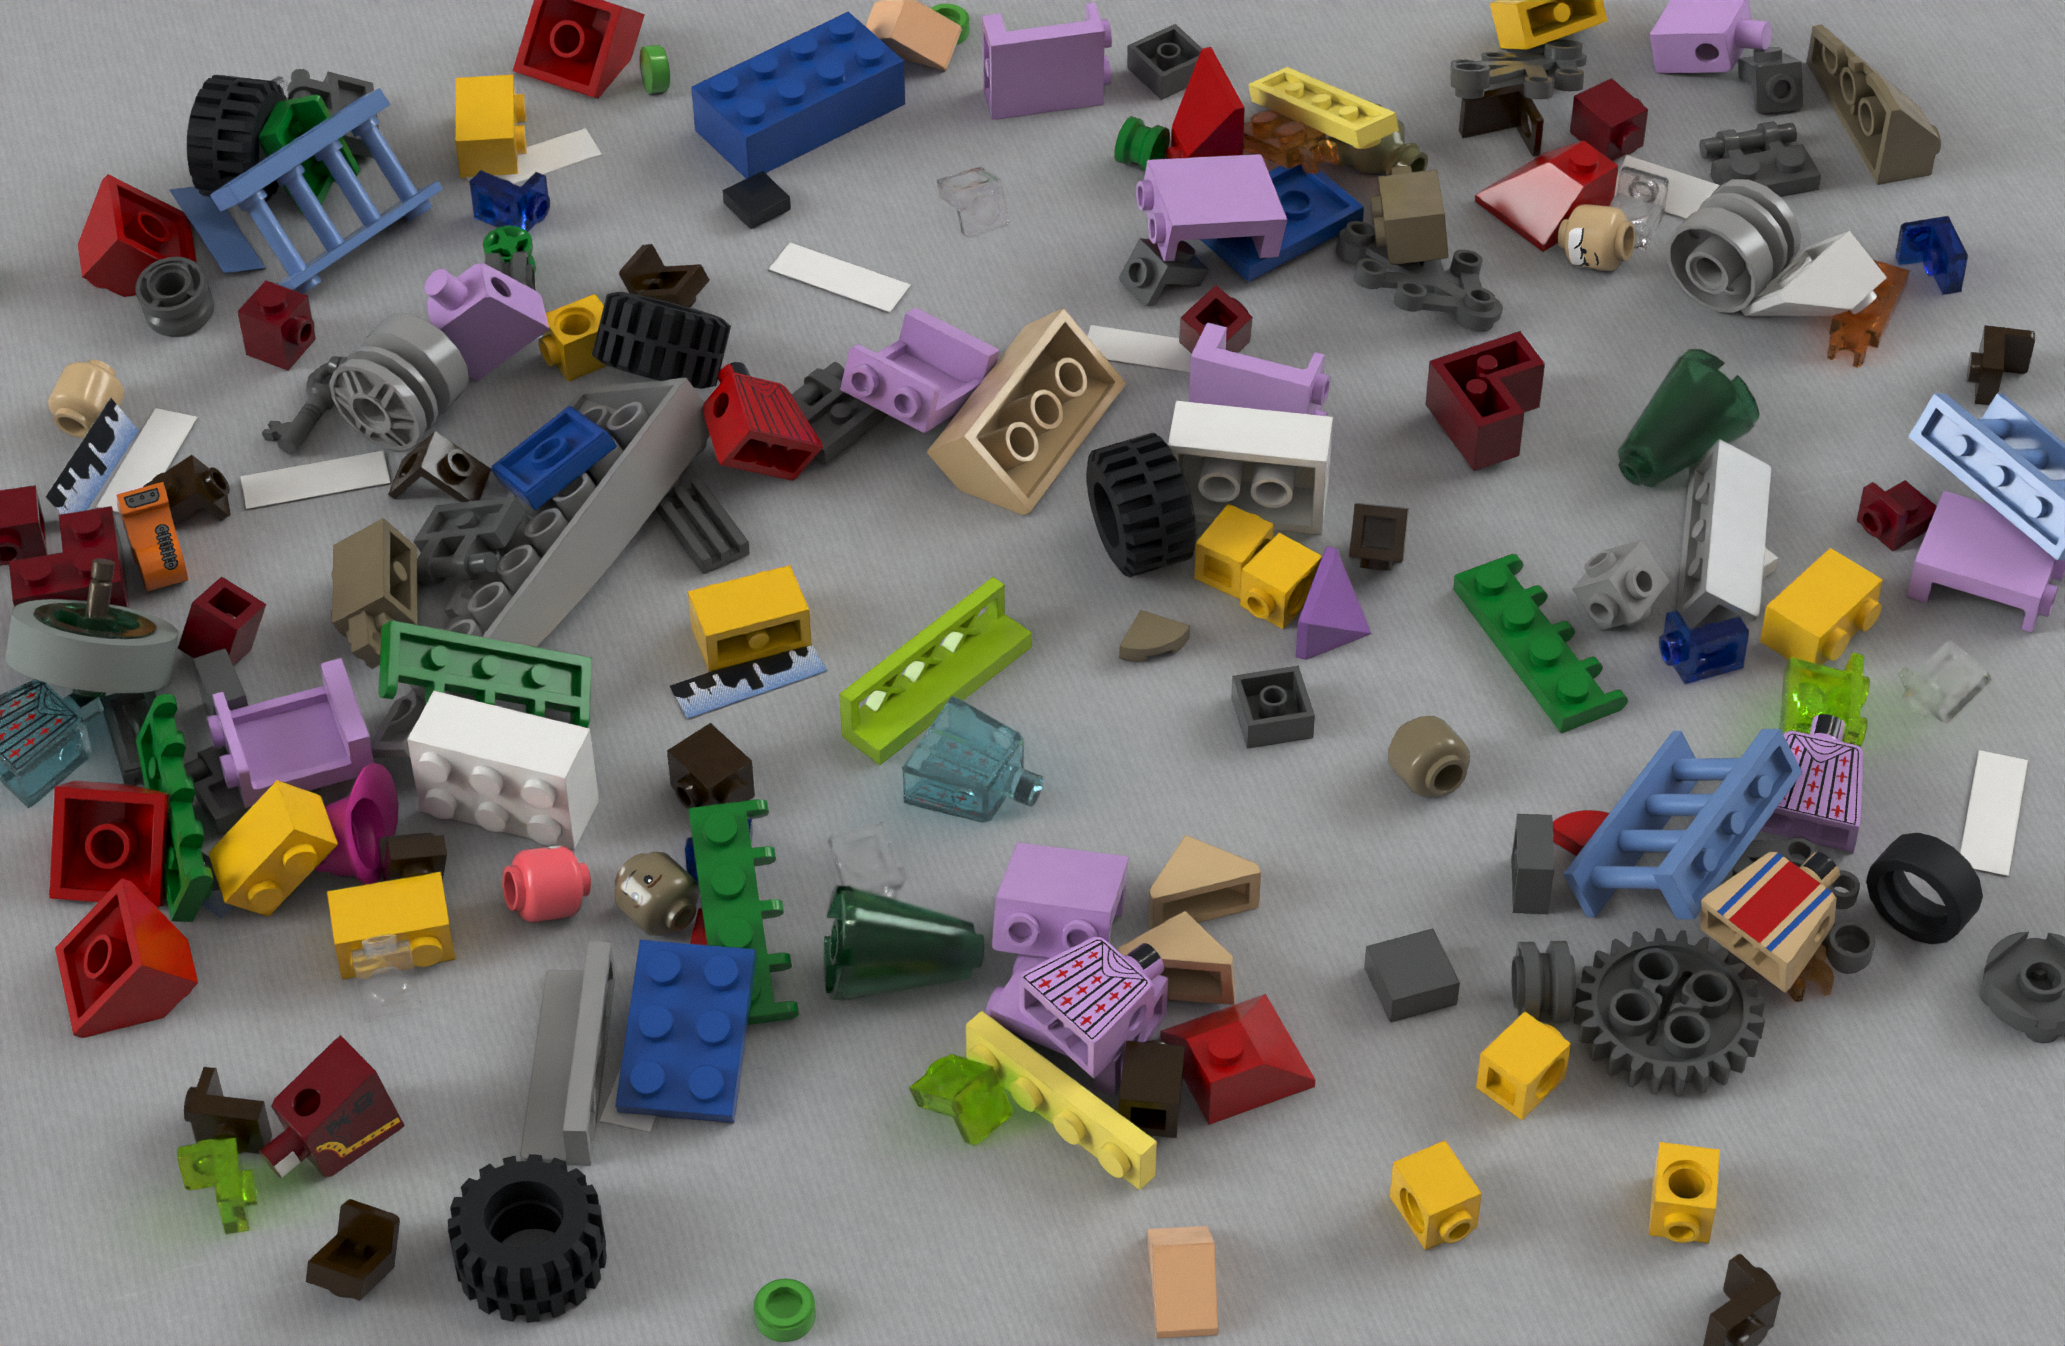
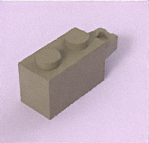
(1410, 216)
(372, 585)

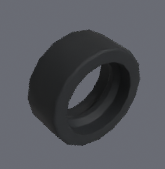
(1943, 870)

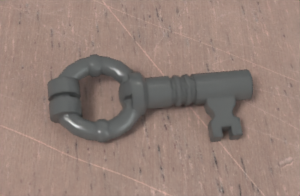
(293, 433)

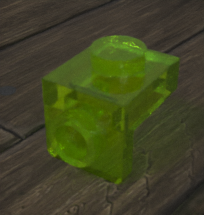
(967, 1093)
(220, 1166)

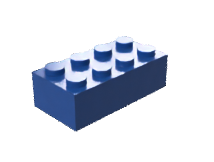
(798, 95)

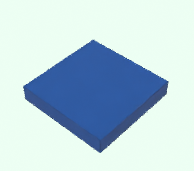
(553, 457)

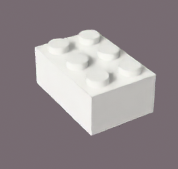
(1254, 461)
(503, 770)

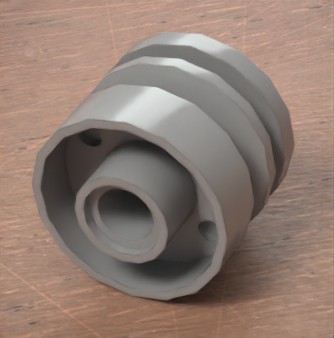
(1733, 245)
(399, 381)

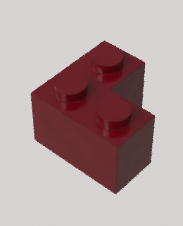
(1483, 397)
(68, 574)

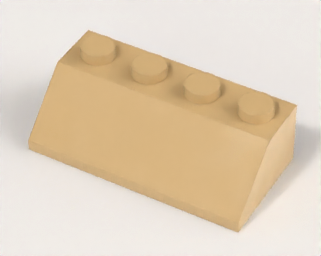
(1028, 415)

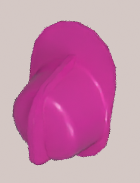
(359, 825)

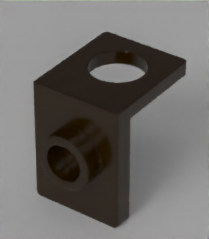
(1503, 110)
(443, 466)

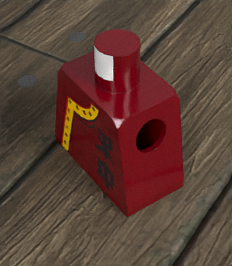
(331, 1113)

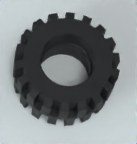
(226, 130)
(661, 339)
(1141, 504)
(536, 1276)

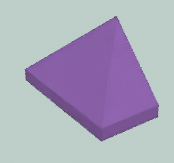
(1330, 611)

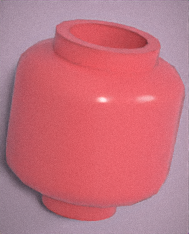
(545, 884)

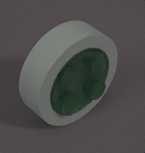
(91, 642)

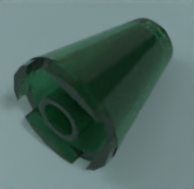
(1686, 419)
(893, 945)

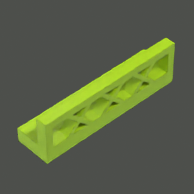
(964, 662)

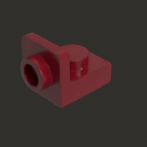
(1895, 514)

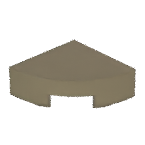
(1152, 636)

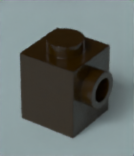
(1378, 535)
(710, 770)
(1152, 1086)

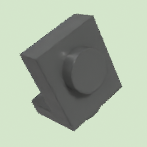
(1774, 80)
(1148, 273)

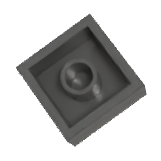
(1164, 60)
(218, 675)
(1272, 706)
(1532, 863)
(1411, 975)

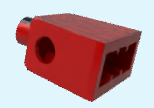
(758, 425)

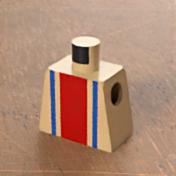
(1774, 914)

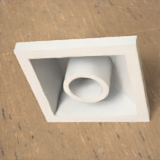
(1822, 281)

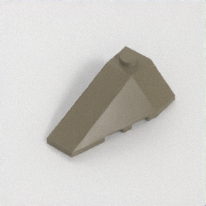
(1877, 116)

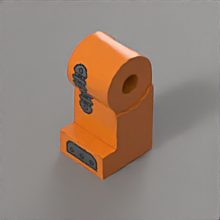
(152, 536)

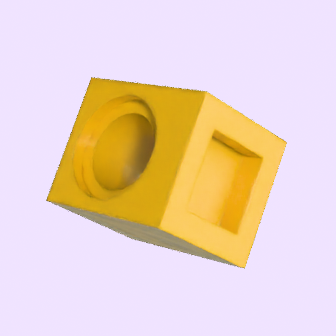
(573, 337)
(1228, 547)
(1278, 580)
(1523, 1065)
(1686, 1173)
(1435, 1195)

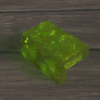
(1818, 690)

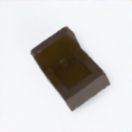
(648, 277)
(1999, 352)
(194, 486)
(412, 855)
(225, 1117)
(358, 1253)
(1751, 1308)

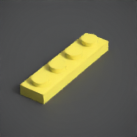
(1324, 108)
(1063, 1102)

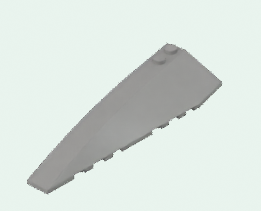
(574, 534)

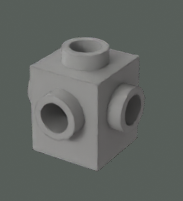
(1620, 585)

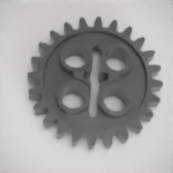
(1703, 1034)

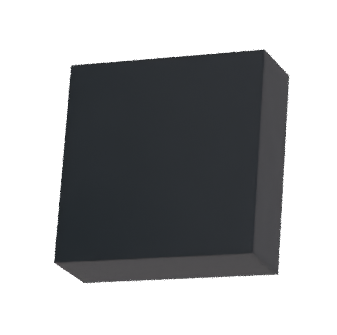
(756, 200)

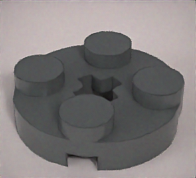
(2010, 992)

